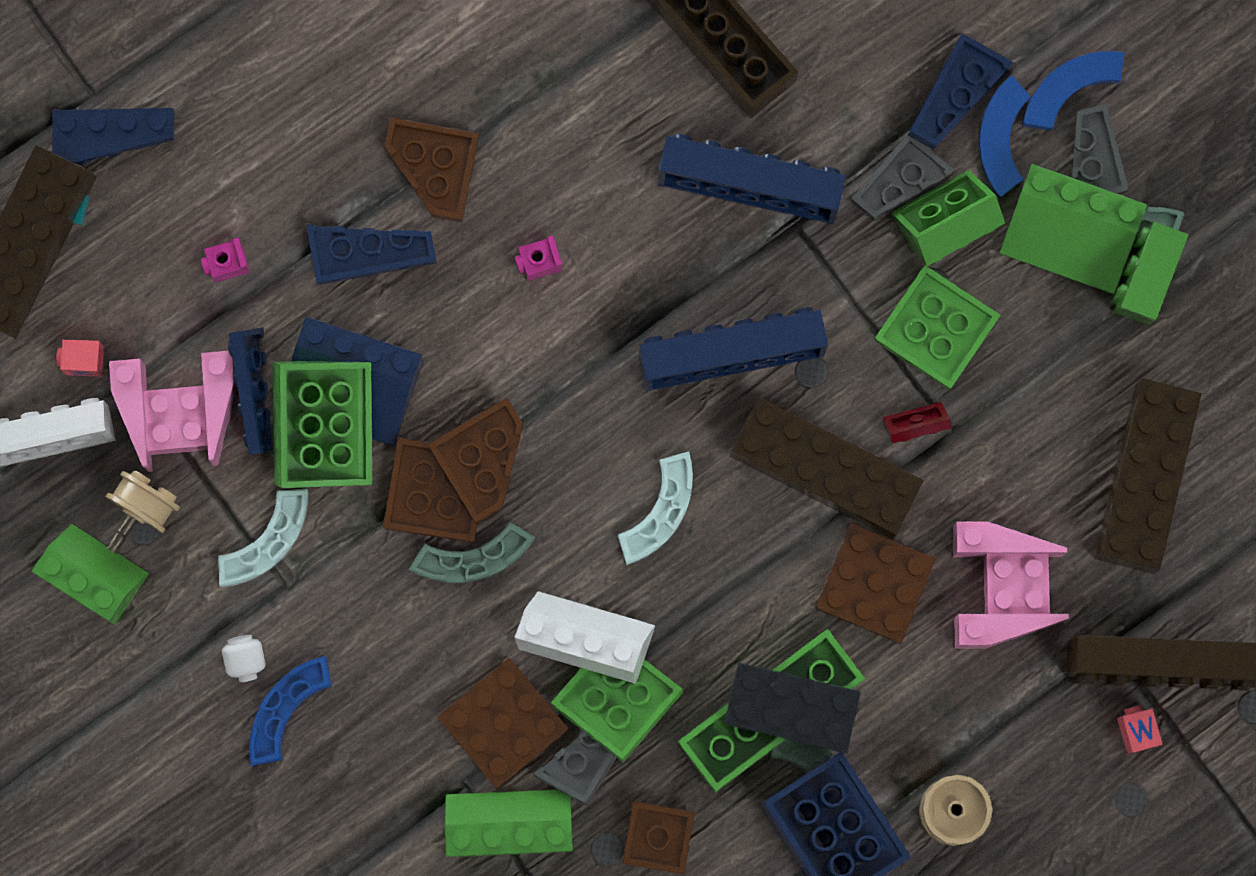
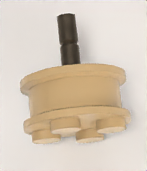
(141, 505)

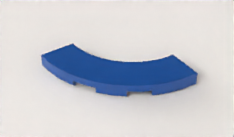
(1068, 79)
(995, 137)
(280, 704)

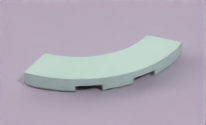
(667, 512)
(271, 545)

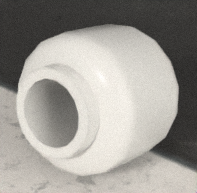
(243, 658)

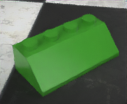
(508, 823)

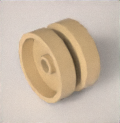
(937, 816)

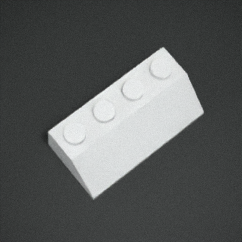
(55, 432)
(584, 636)

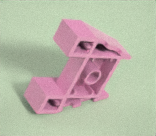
(175, 417)
(1013, 584)

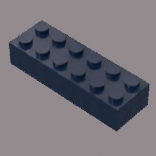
(751, 178)
(732, 349)

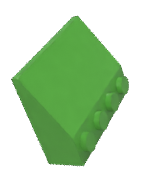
(1073, 229)
(322, 424)

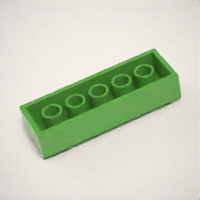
(726, 751)

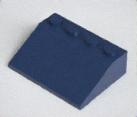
(392, 370)
(834, 824)

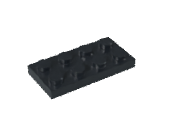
(792, 708)

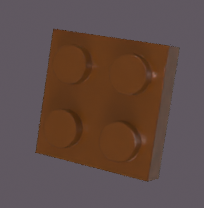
(658, 838)

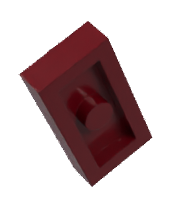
(917, 422)

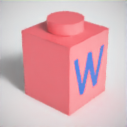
(81, 358)
(1139, 729)

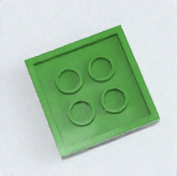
(937, 327)
(616, 710)

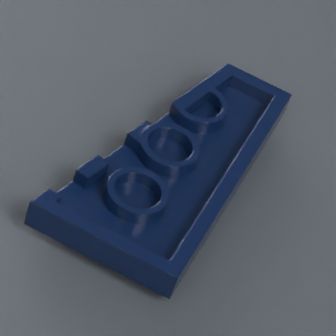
(960, 85)
(107, 132)
(364, 252)
(251, 387)

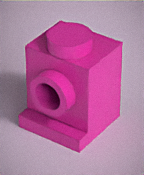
(548, 265)
(233, 267)

